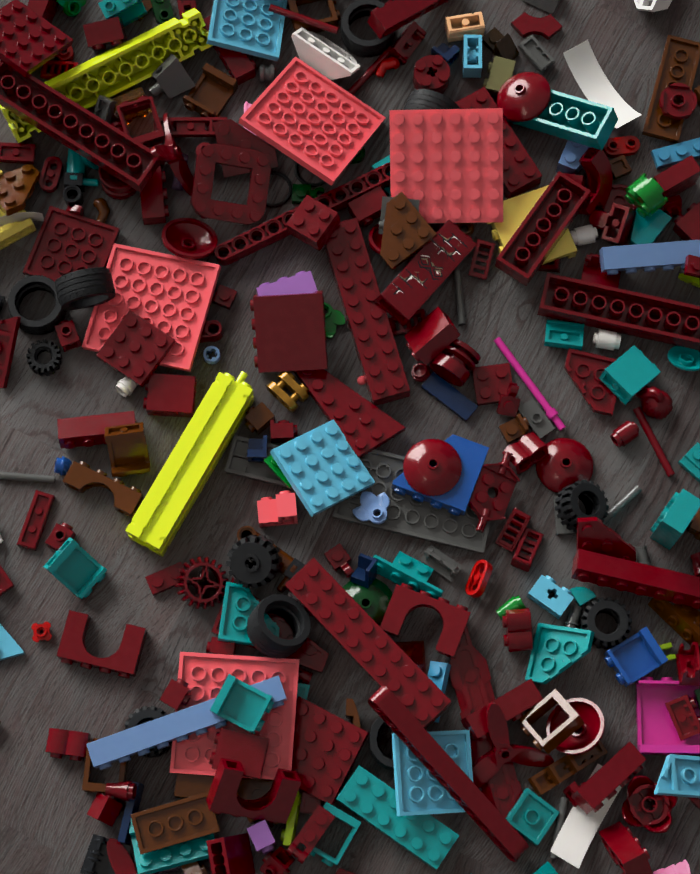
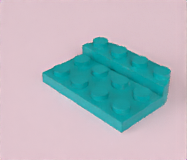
(170, 856)

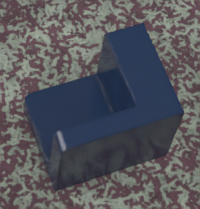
(449, 54)
(257, 449)
(365, 572)

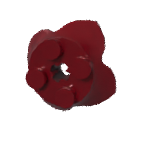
(633, 810)

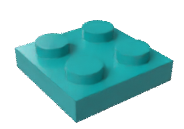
(532, 816)

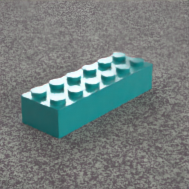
(574, 120)
(376, 805)

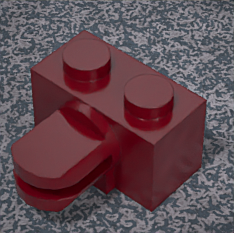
(615, 224)

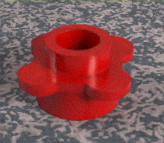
(46, 632)

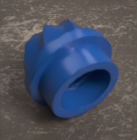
(62, 465)

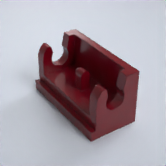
(407, 42)
(688, 665)

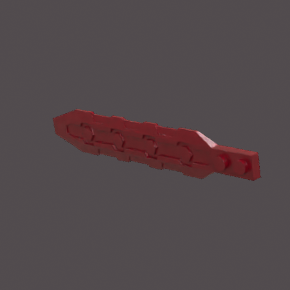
(474, 690)

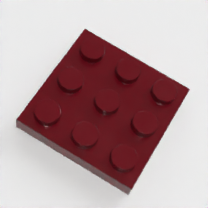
(136, 348)

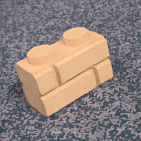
(464, 24)

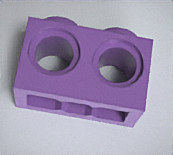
(262, 837)

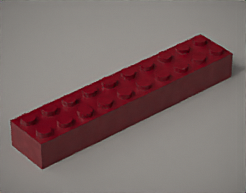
(77, 128)
(621, 311)
(365, 317)
(367, 642)

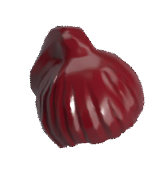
(655, 402)

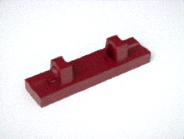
(191, 126)

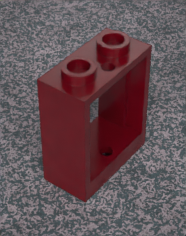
(142, 103)

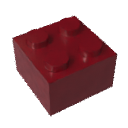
(105, 33)
(313, 222)

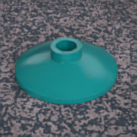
(684, 358)

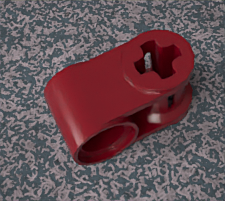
(207, 336)

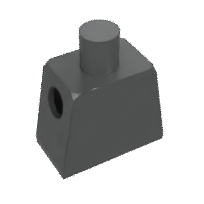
(171, 78)

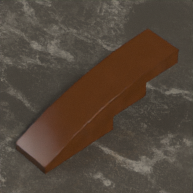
(564, 768)

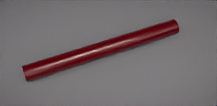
(304, 19)
(369, 72)
(654, 442)

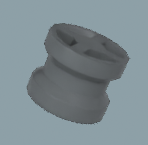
(267, 73)

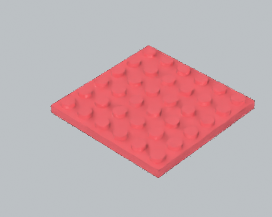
(312, 120)
(449, 162)
(163, 291)
(206, 677)

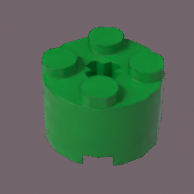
(646, 196)

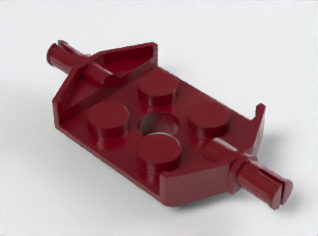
(503, 481)

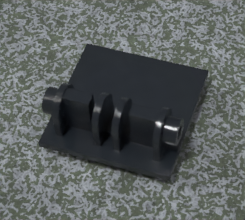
(97, 858)

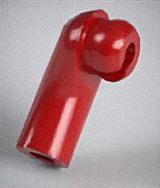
(386, 64)

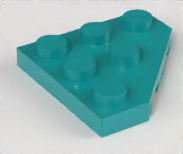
(236, 609)
(556, 650)

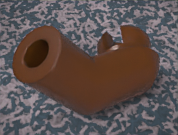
(103, 209)

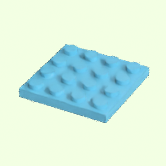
(247, 27)
(322, 467)
(416, 788)

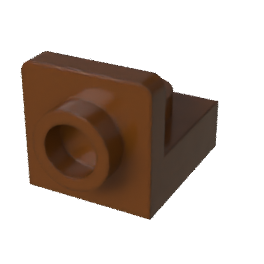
(514, 428)

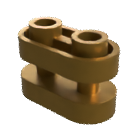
(298, 391)

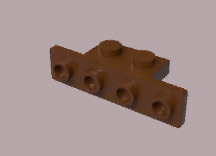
(681, 618)

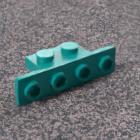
(408, 571)

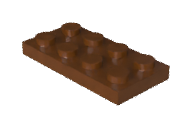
(174, 823)

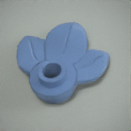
(370, 505)

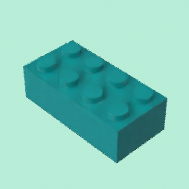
(675, 518)

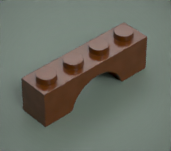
(82, 478)

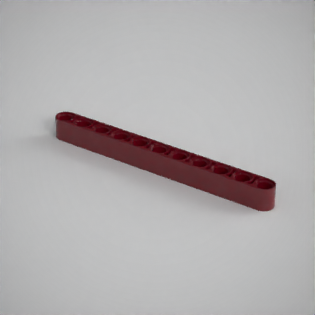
(280, 221)
(448, 773)

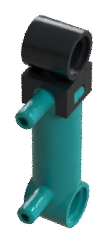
(74, 179)

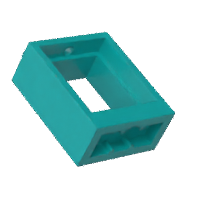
(347, 819)

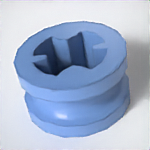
(214, 360)

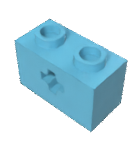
(472, 56)
(555, 605)

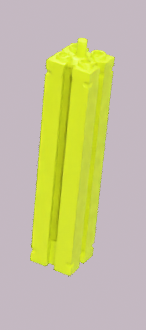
(191, 463)

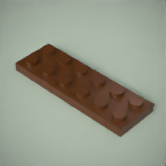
(676, 66)

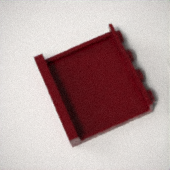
(289, 332)

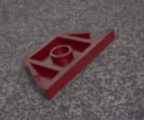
(8, 337)

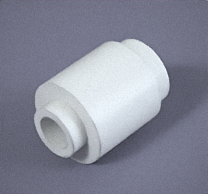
(584, 235)
(606, 340)

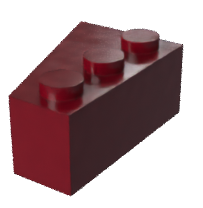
(625, 849)

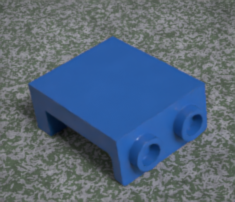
(635, 657)

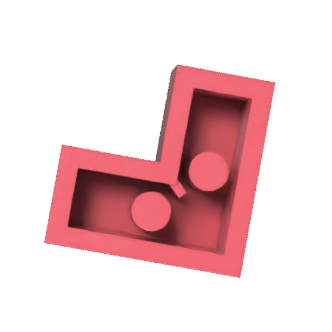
(277, 511)

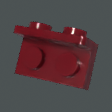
(684, 716)

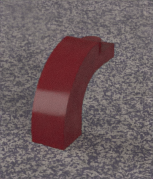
(599, 178)

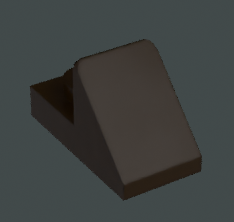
(500, 45)

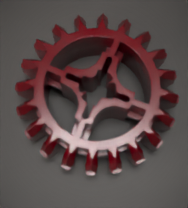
(200, 590)

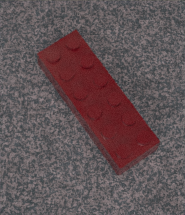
(518, 168)
(542, 228)

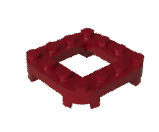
(203, 182)

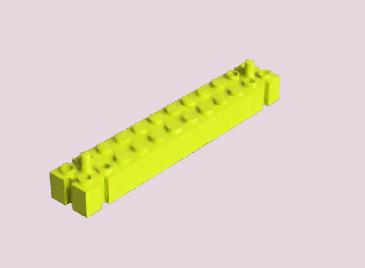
(123, 65)

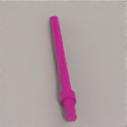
(551, 413)

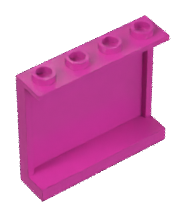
(654, 725)

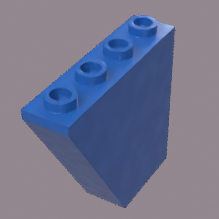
(457, 499)

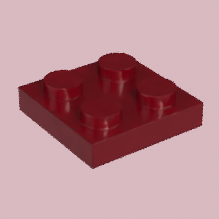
(491, 382)

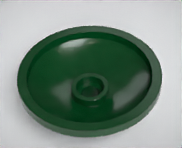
(377, 594)

